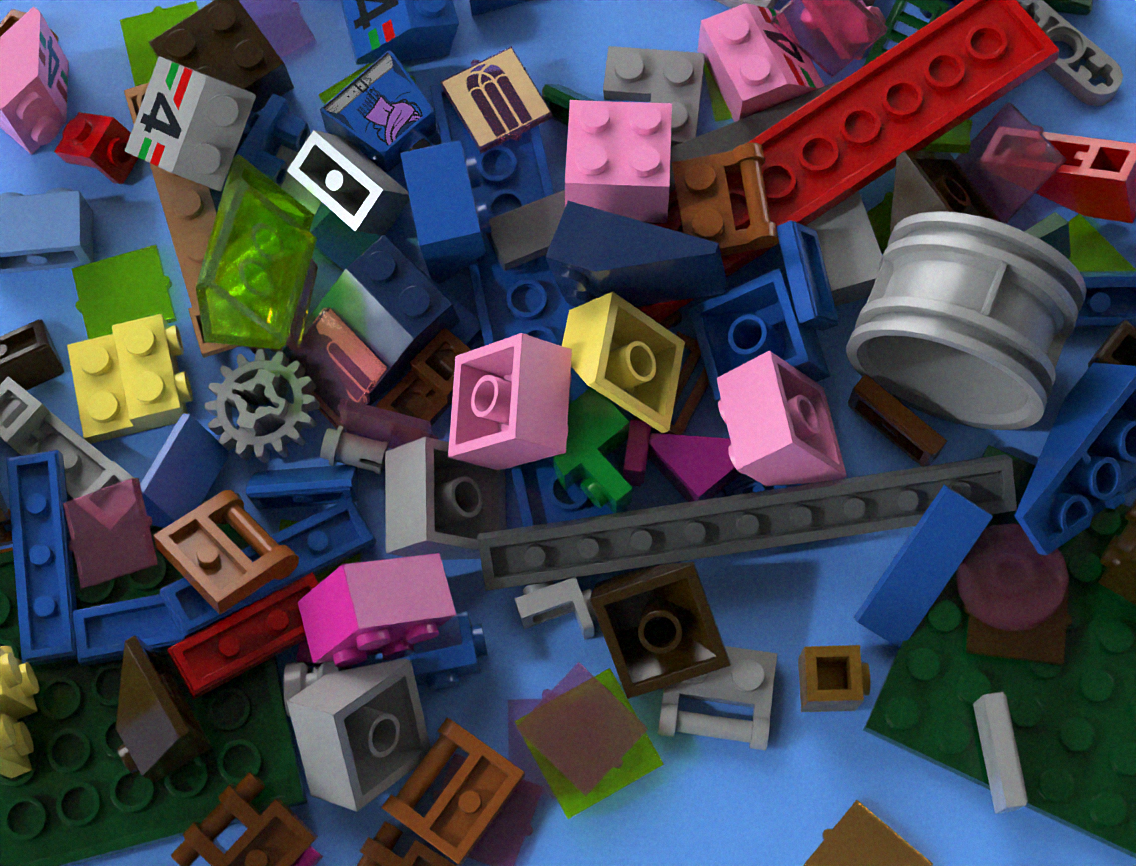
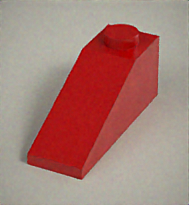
(1095, 178)

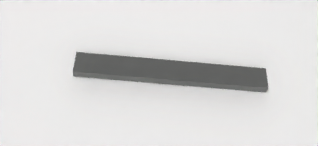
(529, 230)

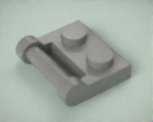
(744, 683)

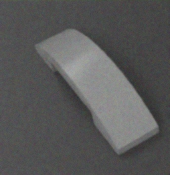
(33, 429)

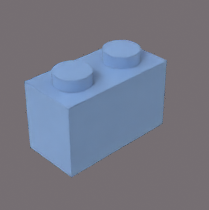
(45, 231)

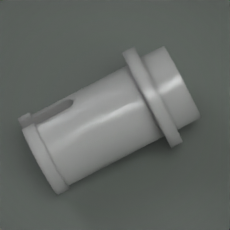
(353, 450)

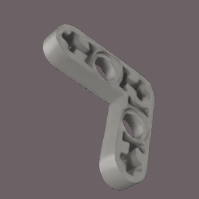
(1063, 71)

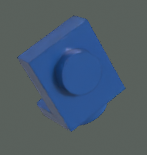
(445, 665)

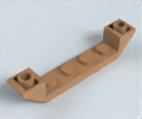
(190, 219)

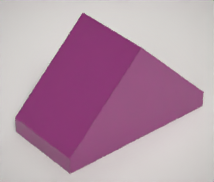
(693, 464)

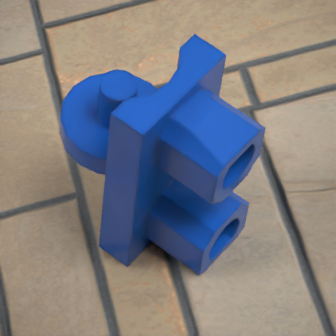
(269, 130)

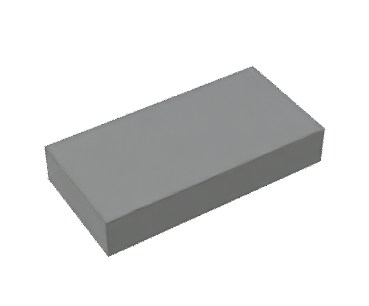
(1000, 753)

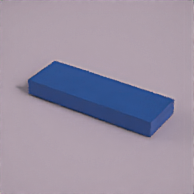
(923, 566)

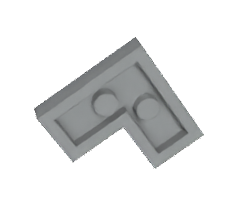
(658, 78)

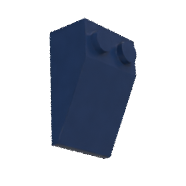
(636, 260)
(388, 309)

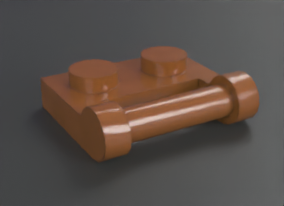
(707, 204)
(213, 561)
(467, 802)

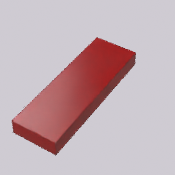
(242, 639)

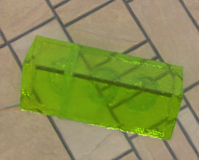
(254, 261)

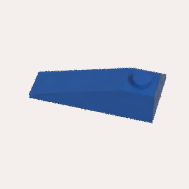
(1085, 458)

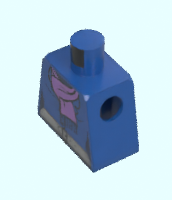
(382, 113)

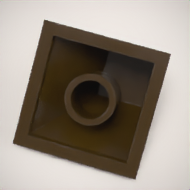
(934, 184)
(658, 627)
(154, 716)

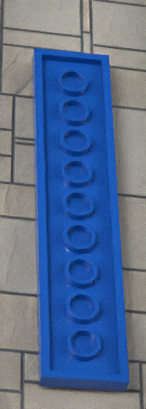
(521, 297)

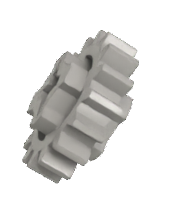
(257, 384)

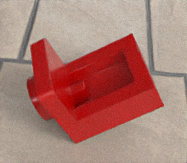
(98, 144)

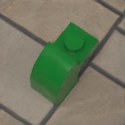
(593, 434)

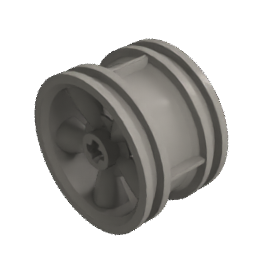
(967, 320)

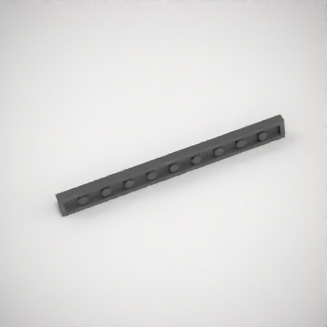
(737, 522)

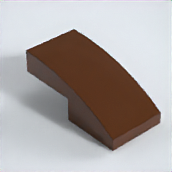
(429, 384)

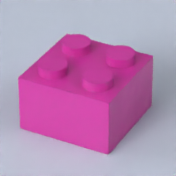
(376, 609)

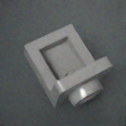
(550, 600)

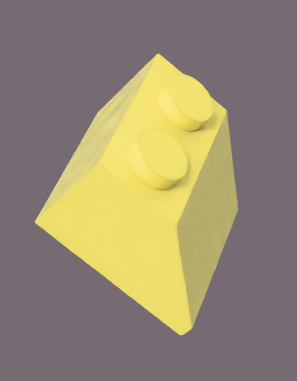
(626, 357)

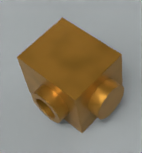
(832, 678)

